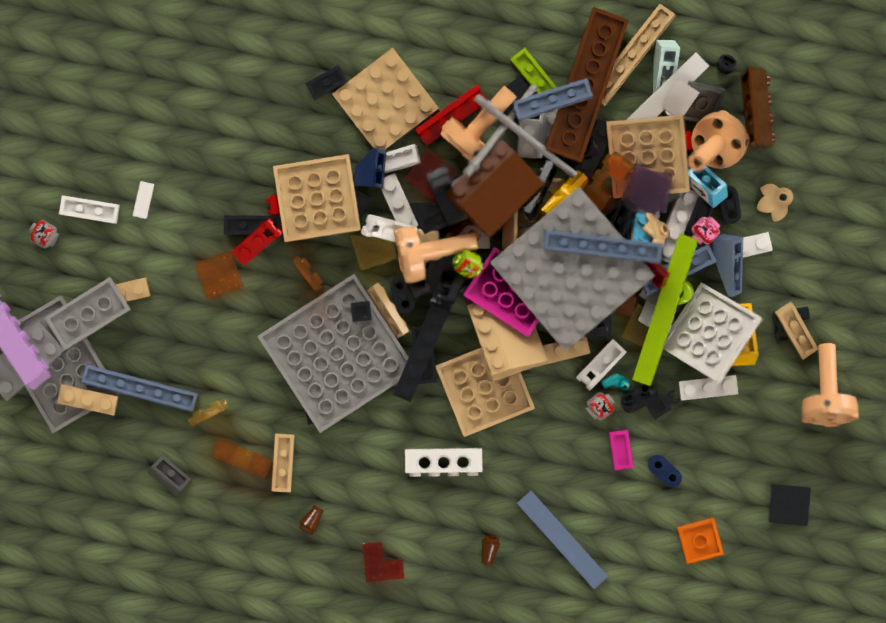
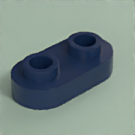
(664, 471)

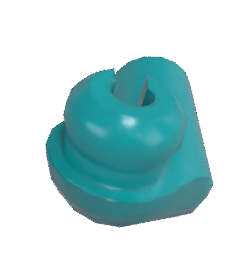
(616, 380)

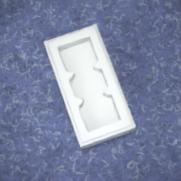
(402, 158)

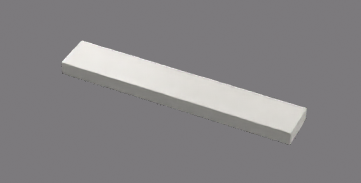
(687, 72)

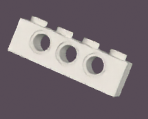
(473, 455)

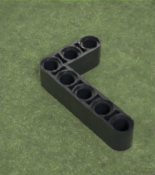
(439, 183)

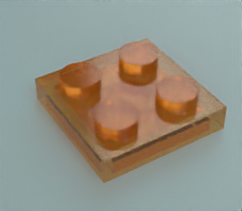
(219, 275)
(313, 279)

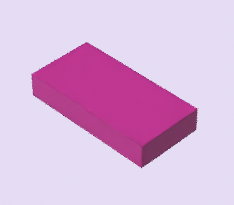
(621, 450)

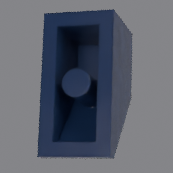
(371, 170)

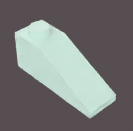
(665, 61)

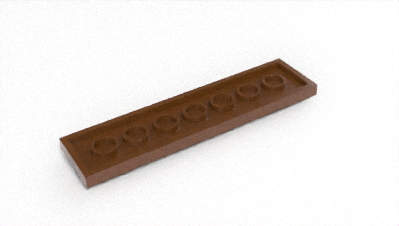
(595, 62)

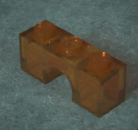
(616, 167)
(242, 458)

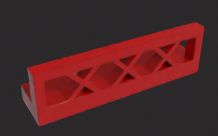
(459, 109)

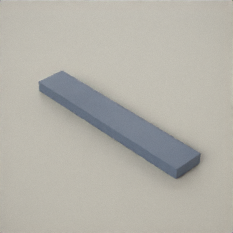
(602, 246)
(139, 388)
(562, 539)

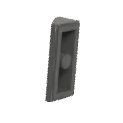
(169, 475)

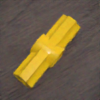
(563, 191)

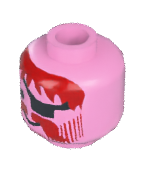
(705, 230)

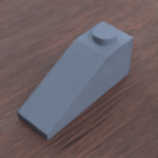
(729, 258)

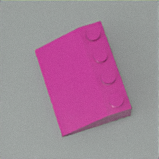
(498, 298)

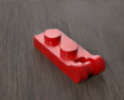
(256, 242)

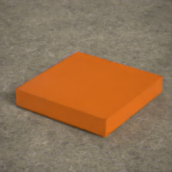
(700, 540)

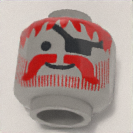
(43, 234)
(600, 406)

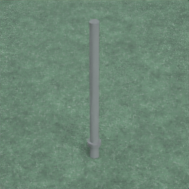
(486, 105)
(473, 165)

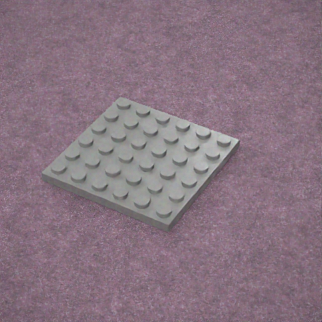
(564, 288)
(330, 358)

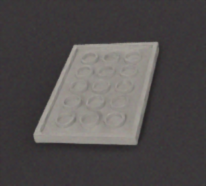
(65, 370)

